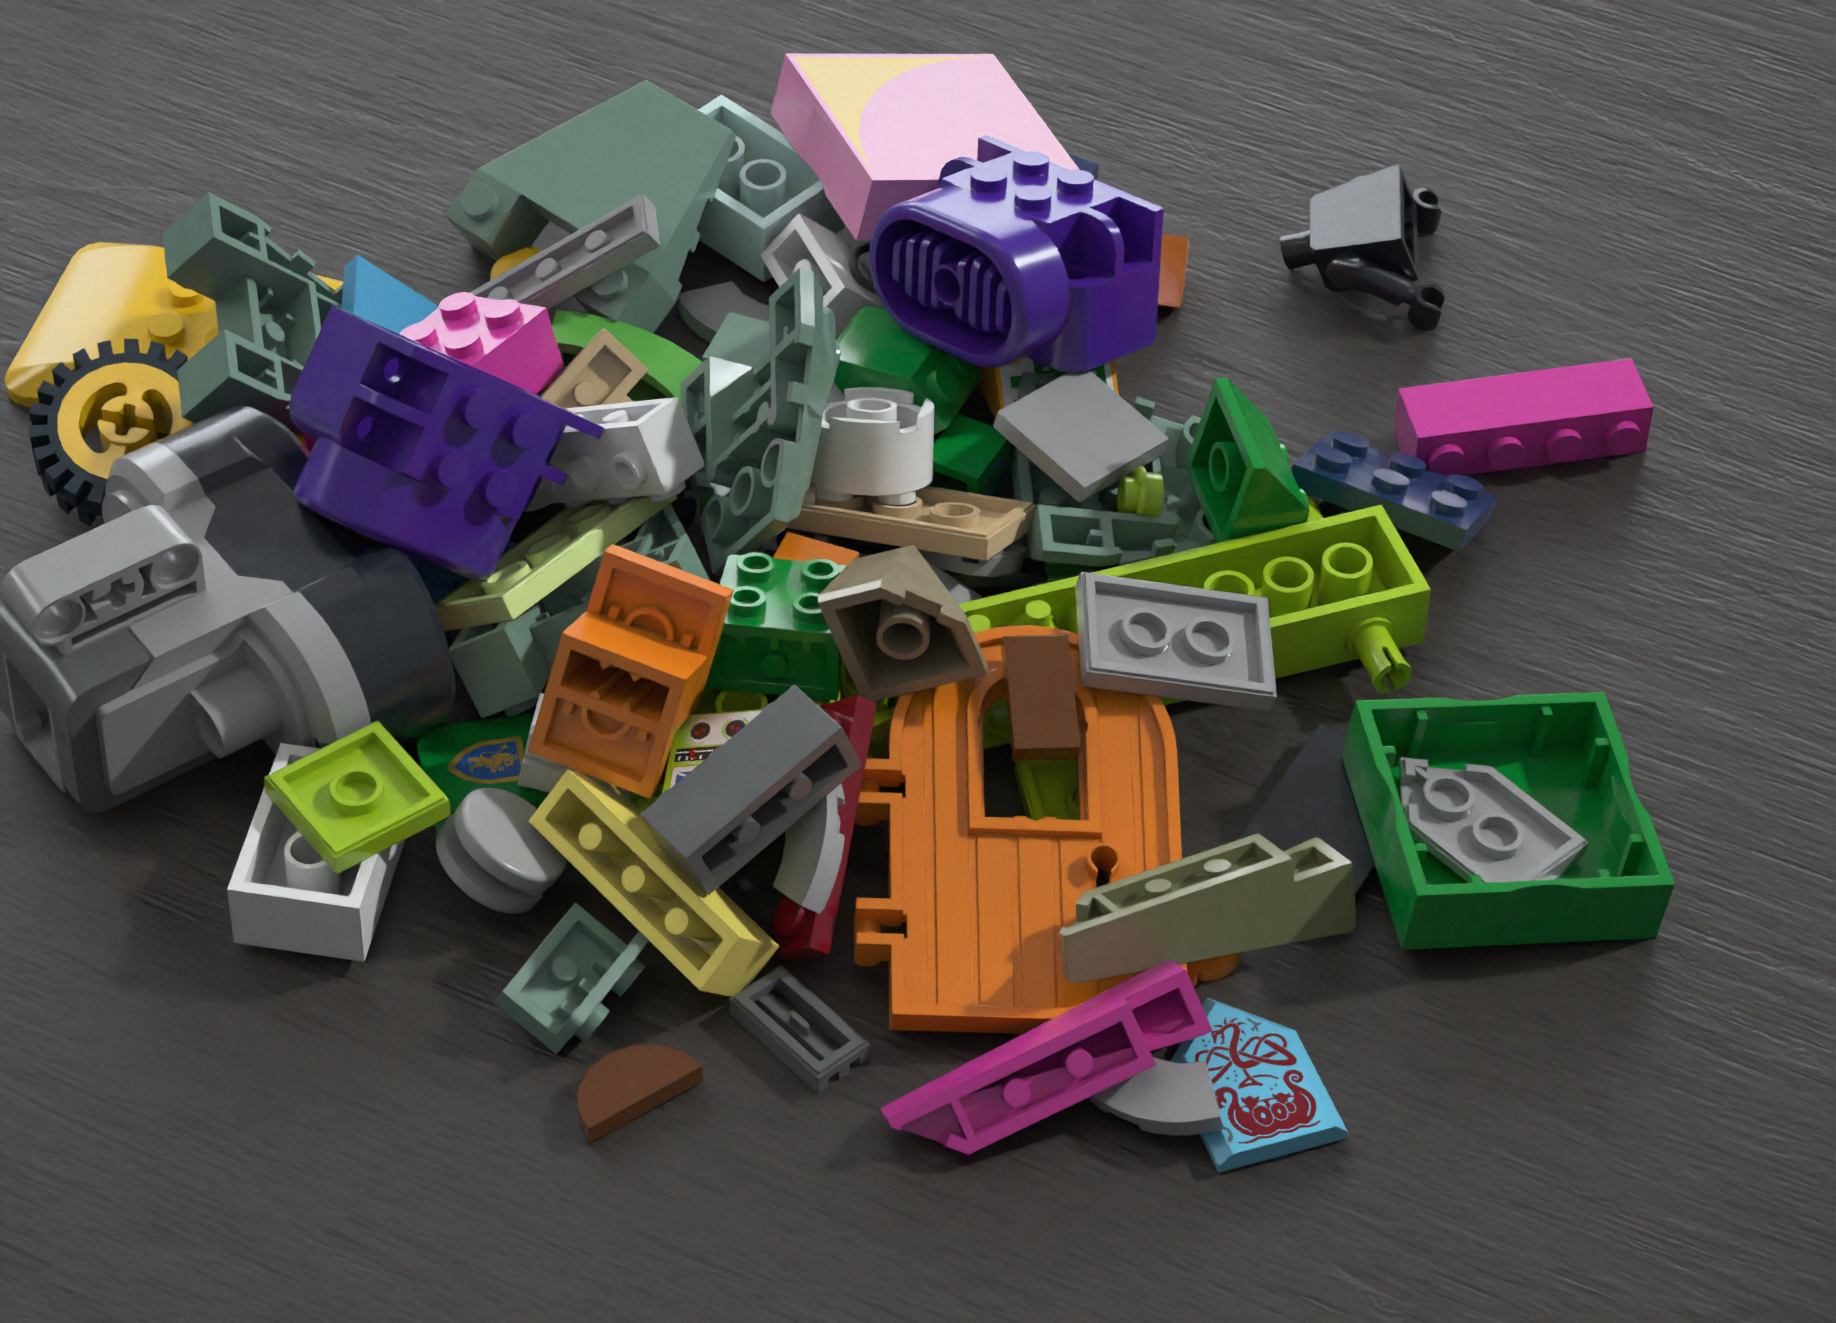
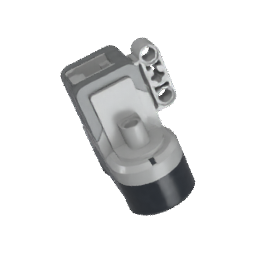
(211, 621)

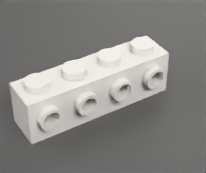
(640, 453)

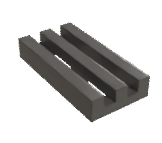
(790, 1035)

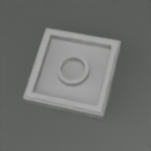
(1080, 433)

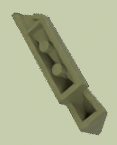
(1210, 907)

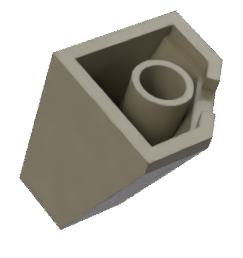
(899, 626)

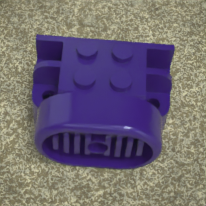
(1021, 263)
(421, 445)

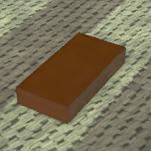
(1040, 697)

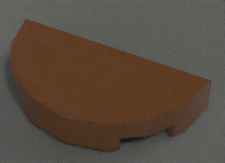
(631, 1084)

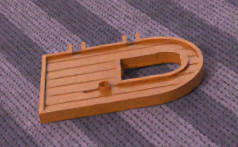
(995, 891)

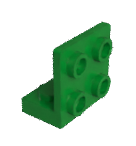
(776, 628)

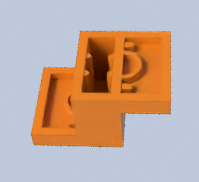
(630, 671)

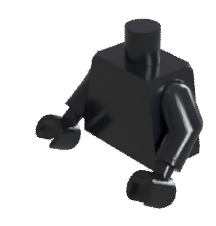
(1369, 243)

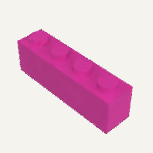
(1525, 418)

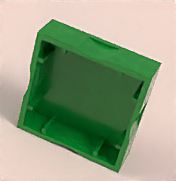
(1561, 755)

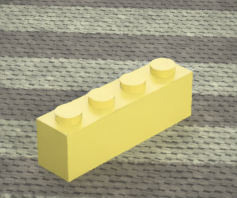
(620, 857)

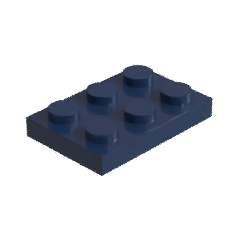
(1416, 499)

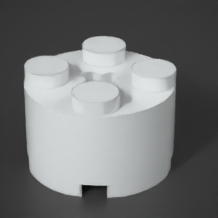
(875, 446)

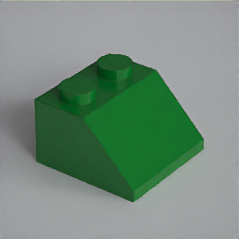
(885, 356)
(1242, 469)

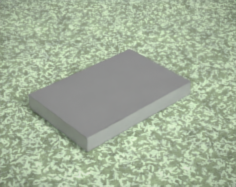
(1175, 641)

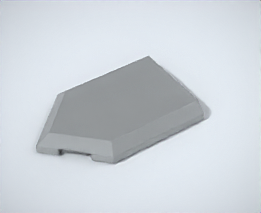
(1485, 824)

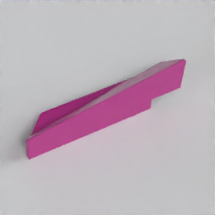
(1055, 1062)

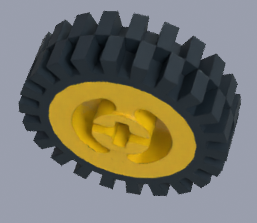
(123, 391)

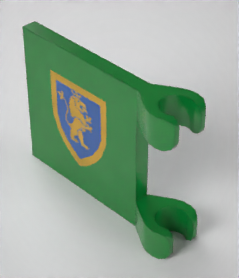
(477, 757)

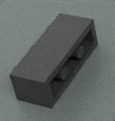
(751, 789)

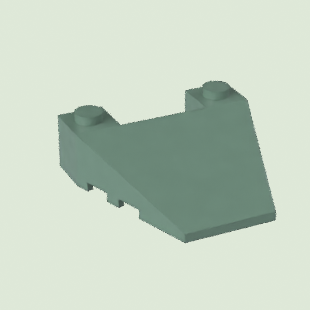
(588, 168)
(264, 309)
(512, 659)

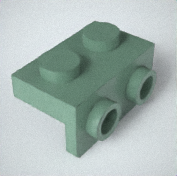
(568, 977)

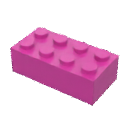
(494, 336)

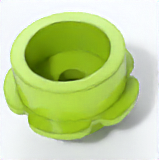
(1141, 493)

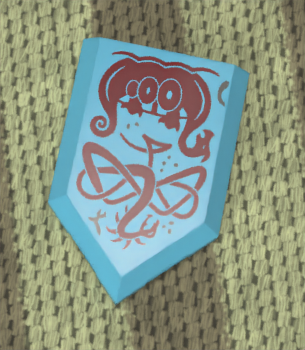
(1263, 1089)

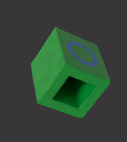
(971, 458)

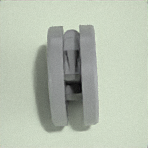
(497, 851)

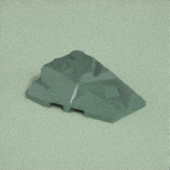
(762, 423)
(1094, 529)

